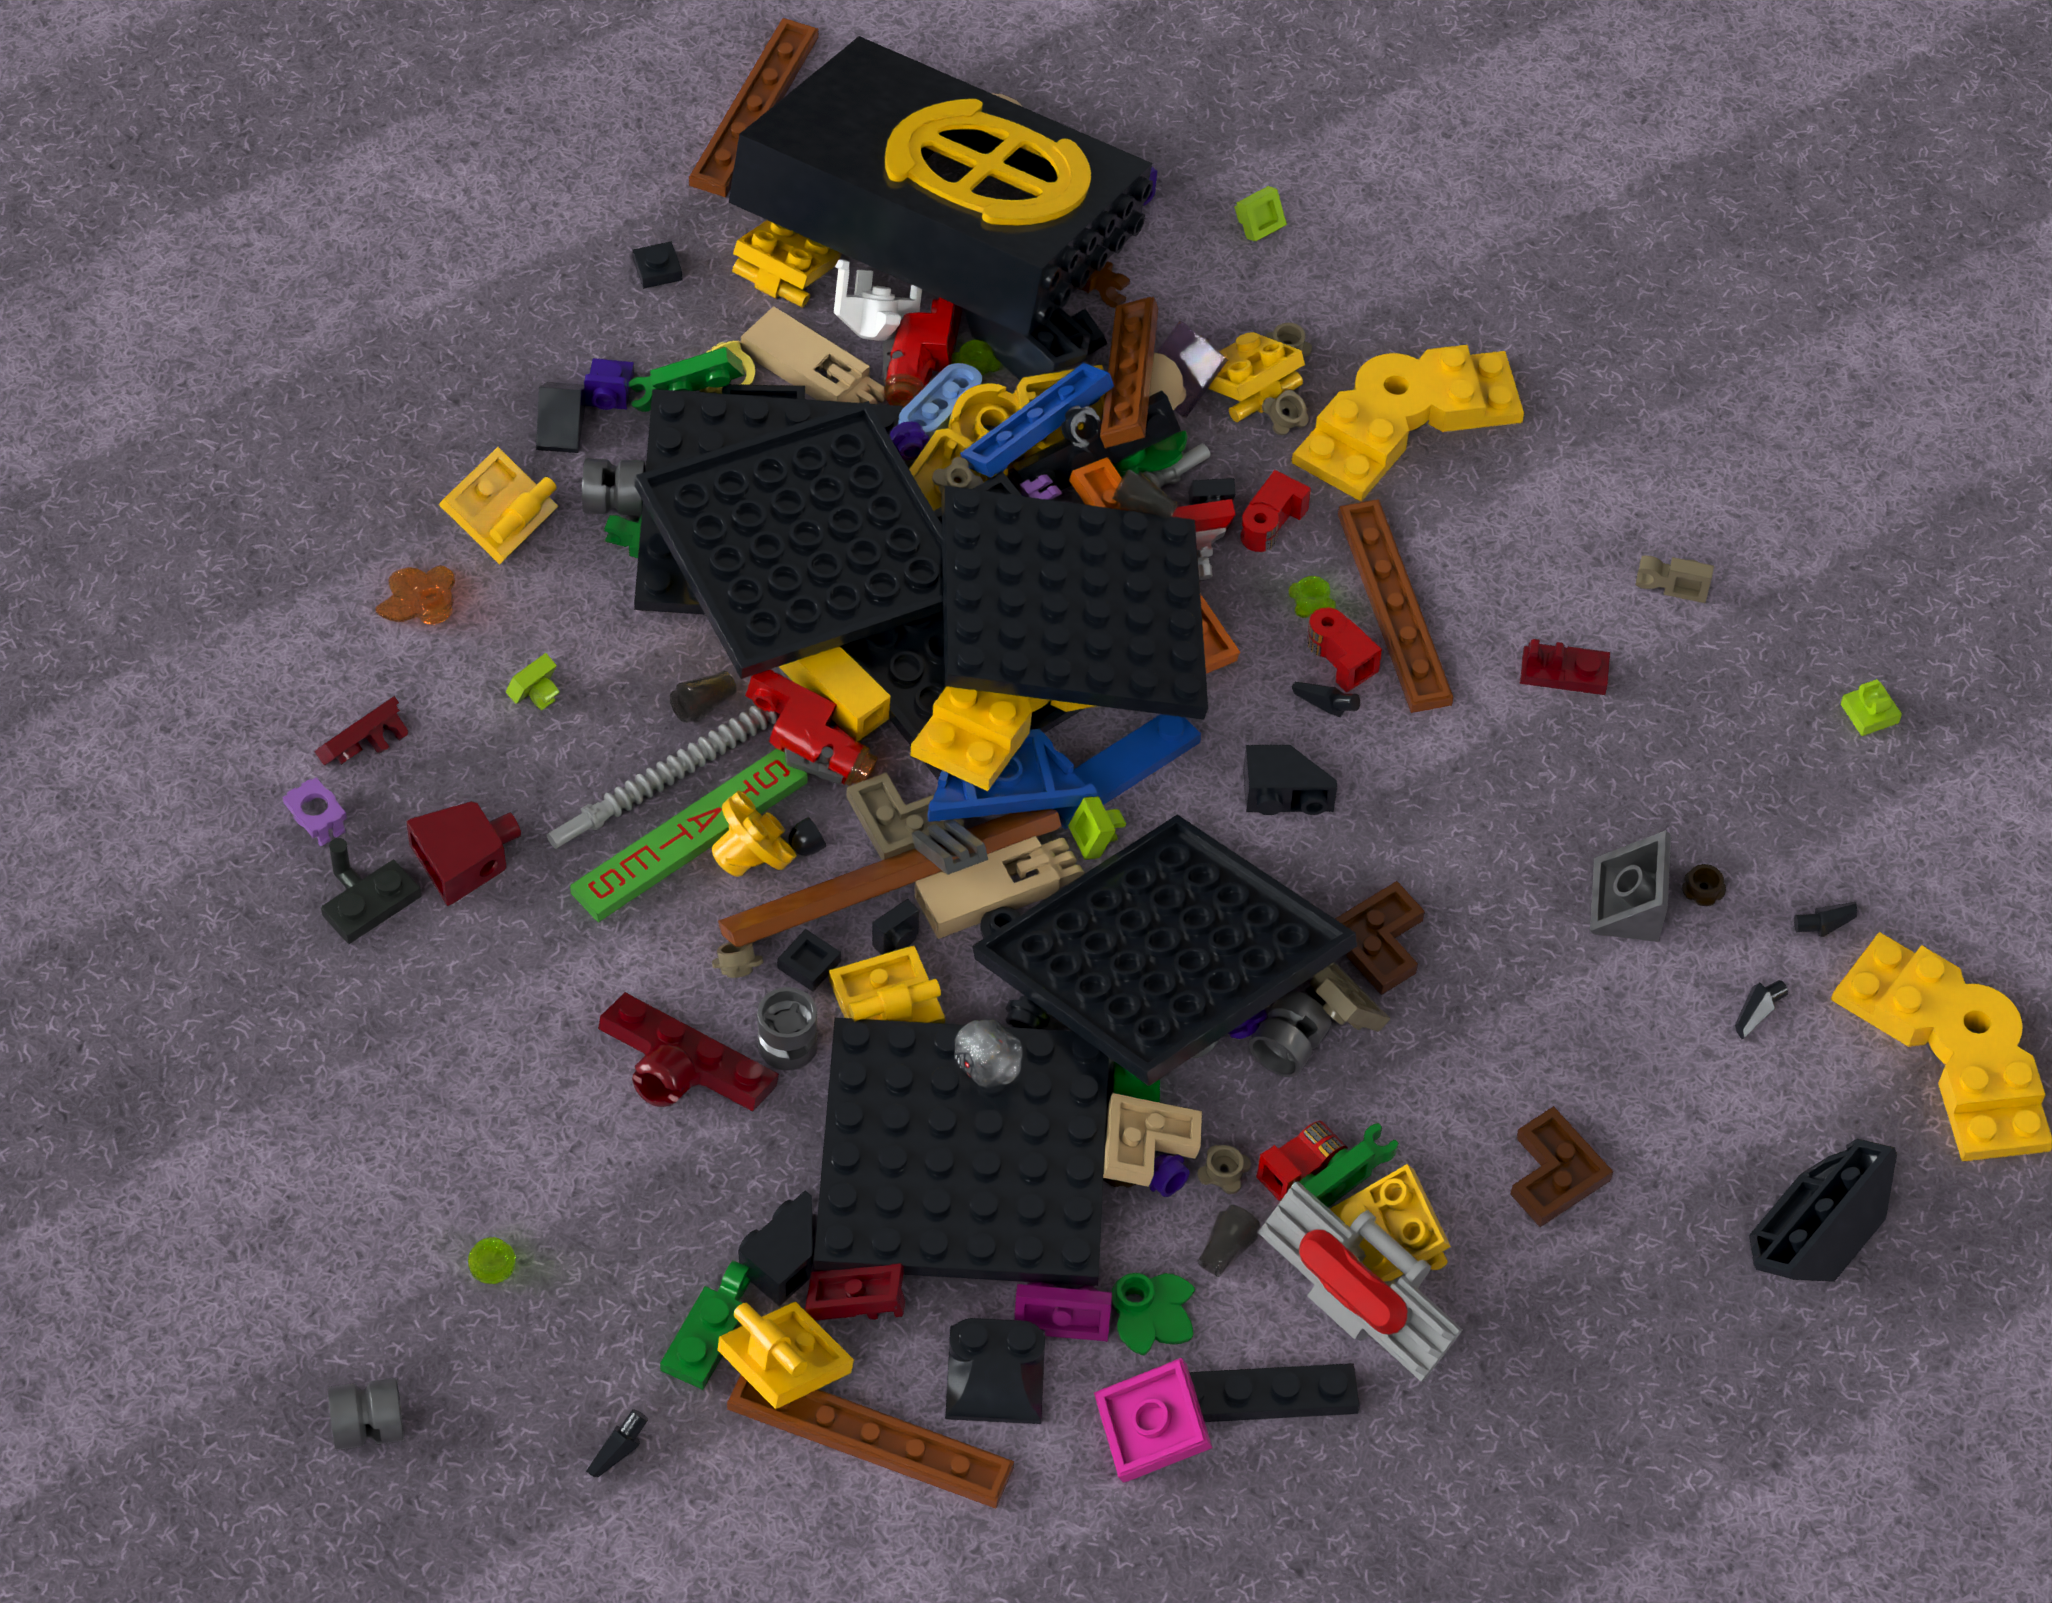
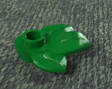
(1156, 456)
(1157, 1315)

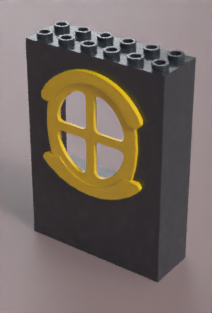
(851, 173)

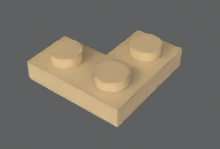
(1142, 1127)

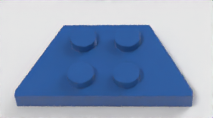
(1031, 781)

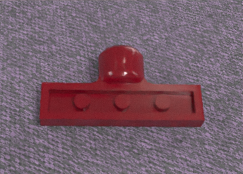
(682, 1057)

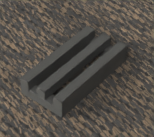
(957, 842)

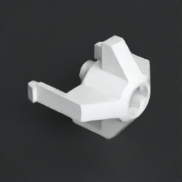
(874, 312)

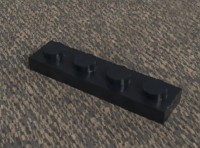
(1063, 457)
(1276, 1392)

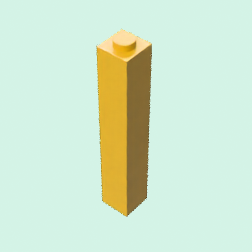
(839, 678)

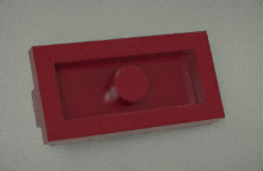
(1565, 667)
(371, 726)
(856, 1292)

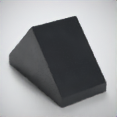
(560, 417)

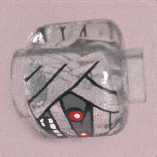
(988, 1053)

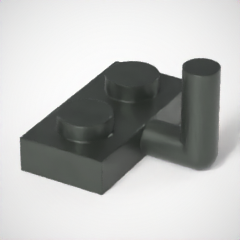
(366, 900)

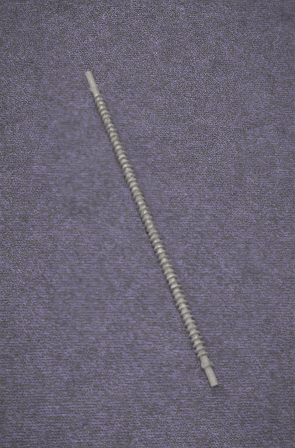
(595, 815)

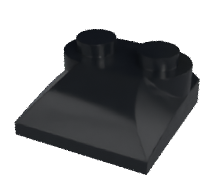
(995, 1371)

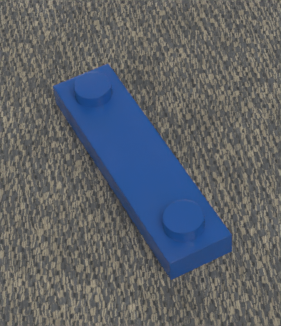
(1036, 420)
(1134, 758)

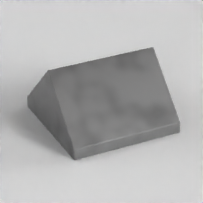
(1632, 889)

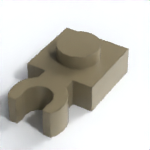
(1680, 579)

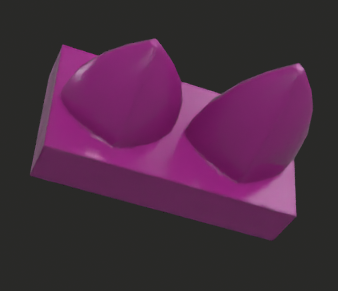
(1064, 1311)

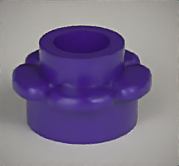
(909, 439)
(1169, 1174)

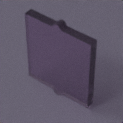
(1196, 361)

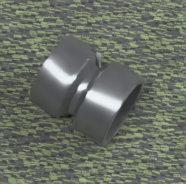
(598, 479)
(787, 1028)
(1289, 1034)
(365, 1413)

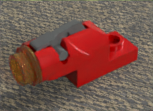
(919, 347)
(805, 731)

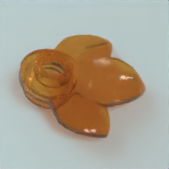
(419, 595)

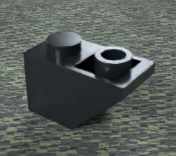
(1285, 781)
(781, 1250)

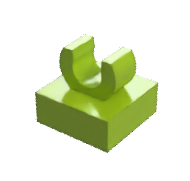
(1260, 213)
(535, 682)
(1871, 708)
(1094, 827)

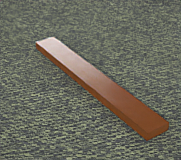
(873, 880)

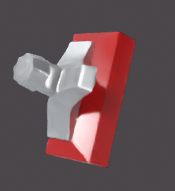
(1211, 523)

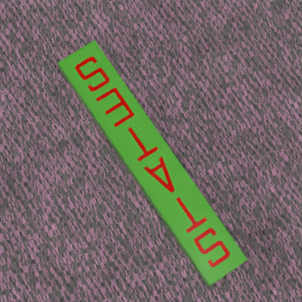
(682, 837)

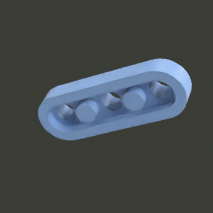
(936, 400)

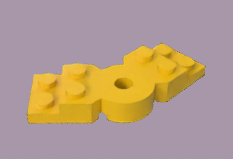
(1395, 393)
(978, 407)
(978, 732)
(1987, 1079)

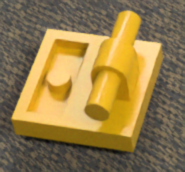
(782, 261)
(1256, 371)
(500, 504)
(888, 989)
(1402, 1213)
(783, 1353)

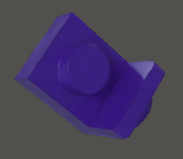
(608, 384)

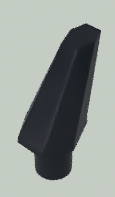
(1327, 698)
(1826, 918)
(1759, 1005)
(619, 1443)

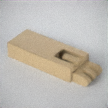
(795, 353)
(966, 895)

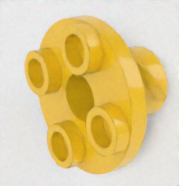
(750, 838)

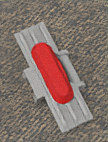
(1351, 1293)

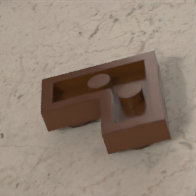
(1376, 926)
(1567, 1170)

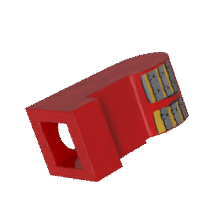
(1270, 509)
(1344, 646)
(1298, 1158)

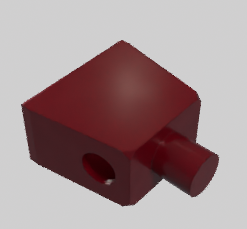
(461, 847)

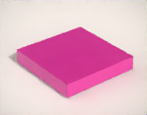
(1152, 1420)

